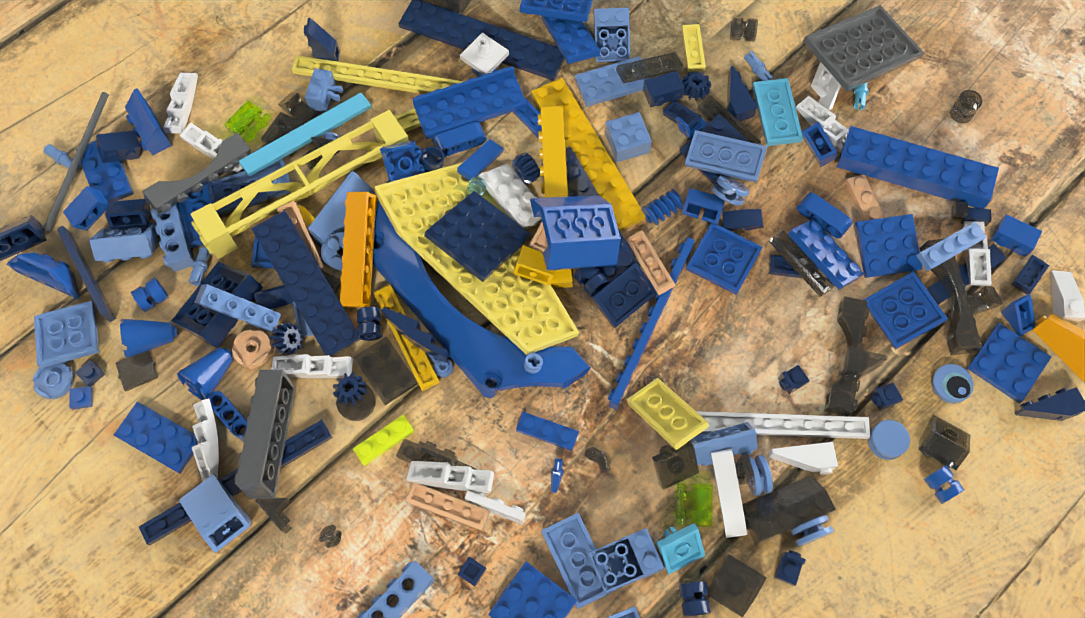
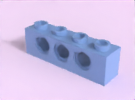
(183, 256)
(237, 307)
(422, 582)

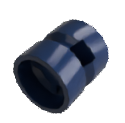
(432, 158)
(590, 279)
(369, 321)
(696, 606)

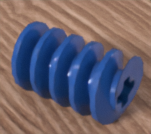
(662, 207)

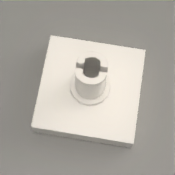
(484, 54)

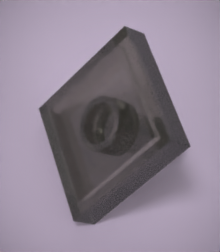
(280, 126)
(675, 465)

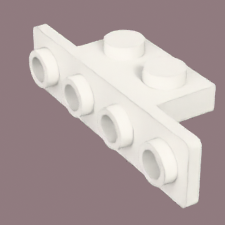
(825, 86)

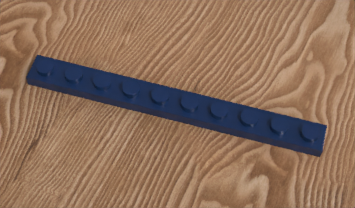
(177, 517)

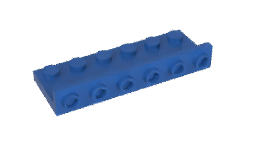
(469, 102)

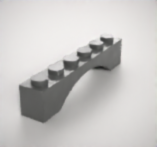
(165, 194)

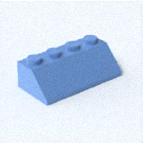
(332, 215)

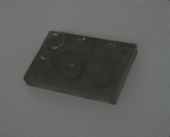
(385, 370)

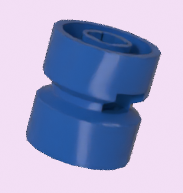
(149, 295)
(940, 477)

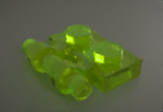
(244, 117)
(701, 504)

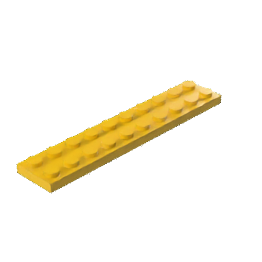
(591, 153)

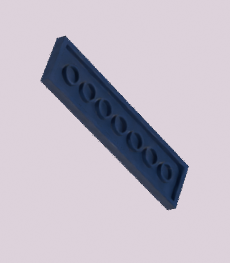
(581, 185)
(306, 284)

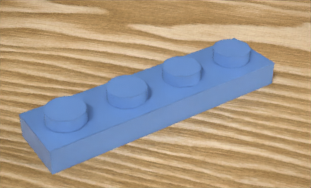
(951, 246)

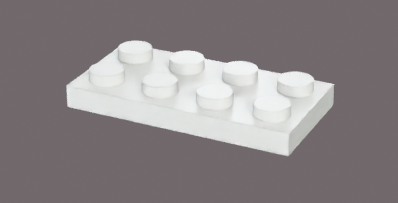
(511, 195)

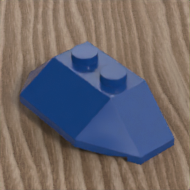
(46, 271)

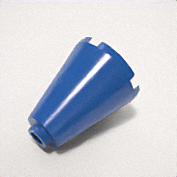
(145, 335)
(206, 372)

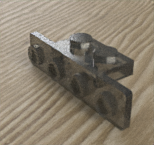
(427, 452)

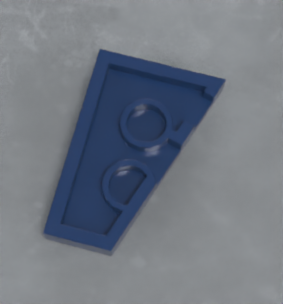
(220, 191)

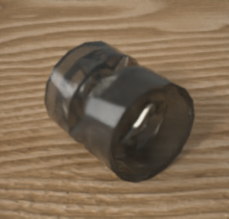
(743, 29)
(966, 106)

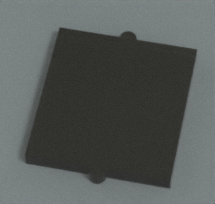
(136, 370)

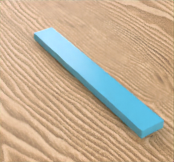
(301, 136)

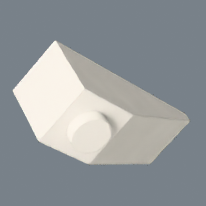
(1066, 297)
(811, 457)

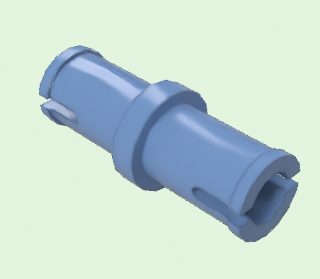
(757, 67)
(60, 157)
(199, 266)

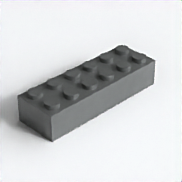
(265, 435)

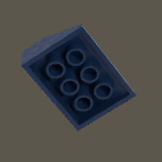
(209, 324)

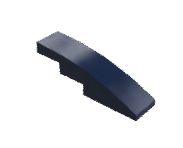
(411, 331)

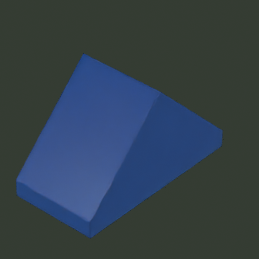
(1020, 315)

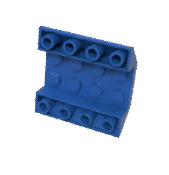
(578, 231)

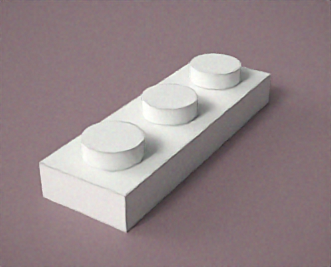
(496, 507)

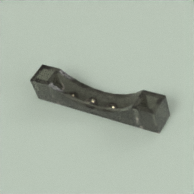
(851, 318)
(962, 332)

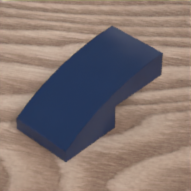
(745, 218)

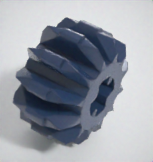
(696, 85)
(526, 168)
(286, 339)
(346, 384)

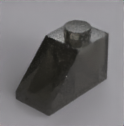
(858, 363)

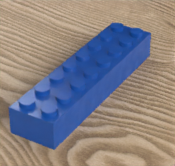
(918, 167)

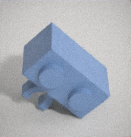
(321, 90)

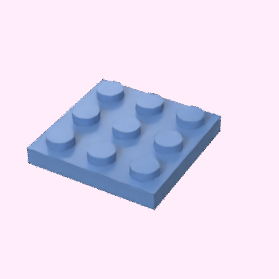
(66, 334)

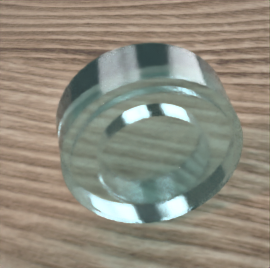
(476, 184)

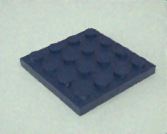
(477, 235)

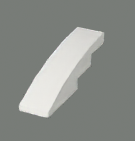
(181, 103)
(815, 112)
(204, 142)
(978, 260)
(313, 367)
(206, 451)
(450, 477)
(729, 493)

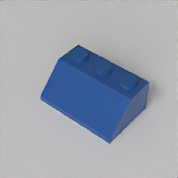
(146, 124)

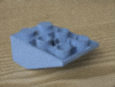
(612, 34)
(215, 513)
(626, 561)

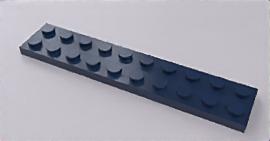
(462, 30)

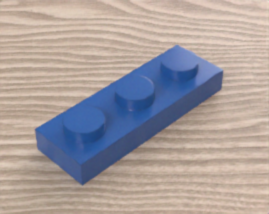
(547, 431)

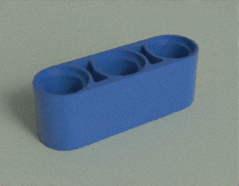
(460, 139)
(825, 214)
(224, 410)

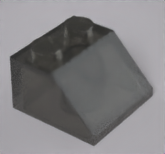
(944, 442)
(735, 585)

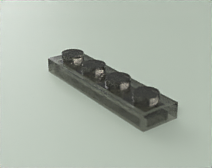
(649, 67)
(711, 108)
(801, 263)

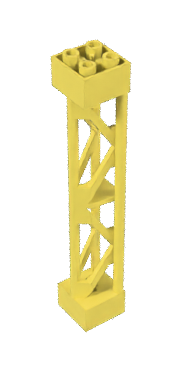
(218, 236)

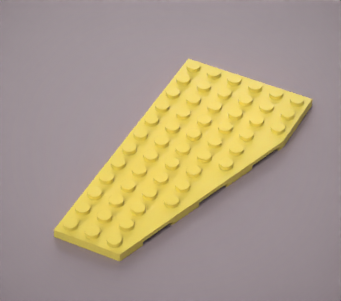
(516, 305)

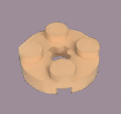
(256, 358)

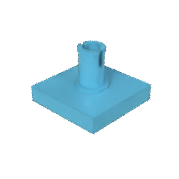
(680, 547)

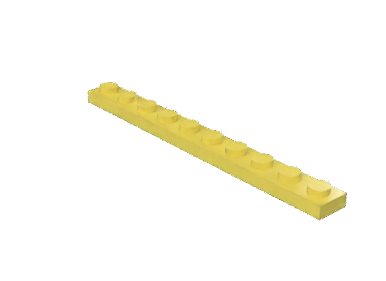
(372, 76)

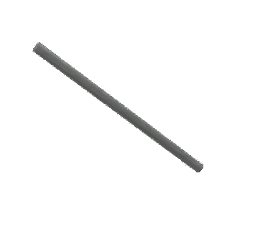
(75, 162)

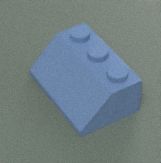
(124, 243)
(739, 438)

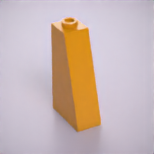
(1064, 340)

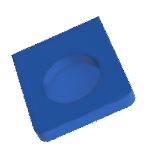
(686, 131)

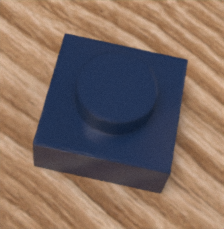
(90, 373)
(472, 571)

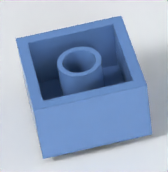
(627, 137)

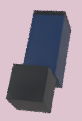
(962, 212)

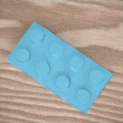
(777, 112)

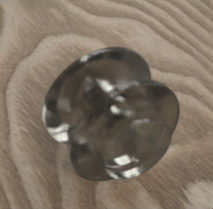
(330, 536)

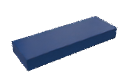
(480, 160)

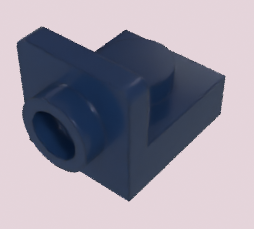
(793, 379)
(886, 396)
(789, 567)

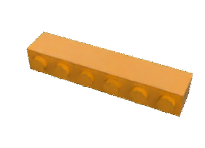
(358, 250)

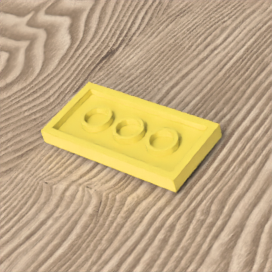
(667, 413)

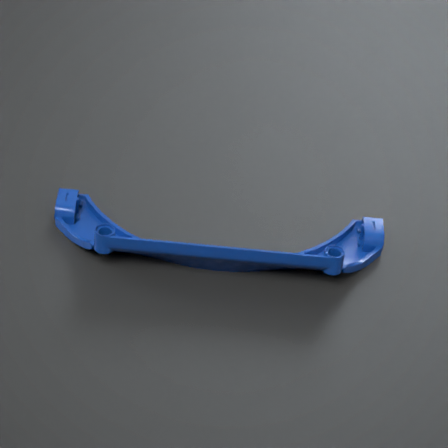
(477, 351)

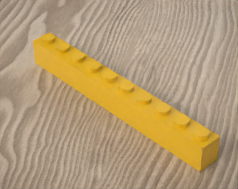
(554, 169)

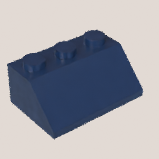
(20, 236)

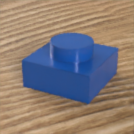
(80, 397)

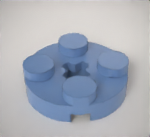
(330, 248)

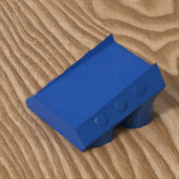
(402, 160)

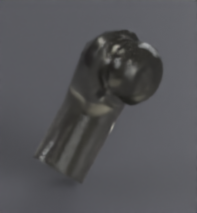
(599, 457)

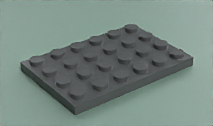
(863, 47)

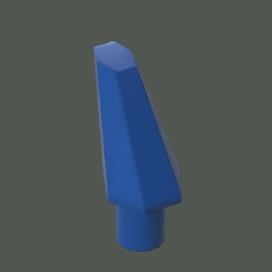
(556, 475)

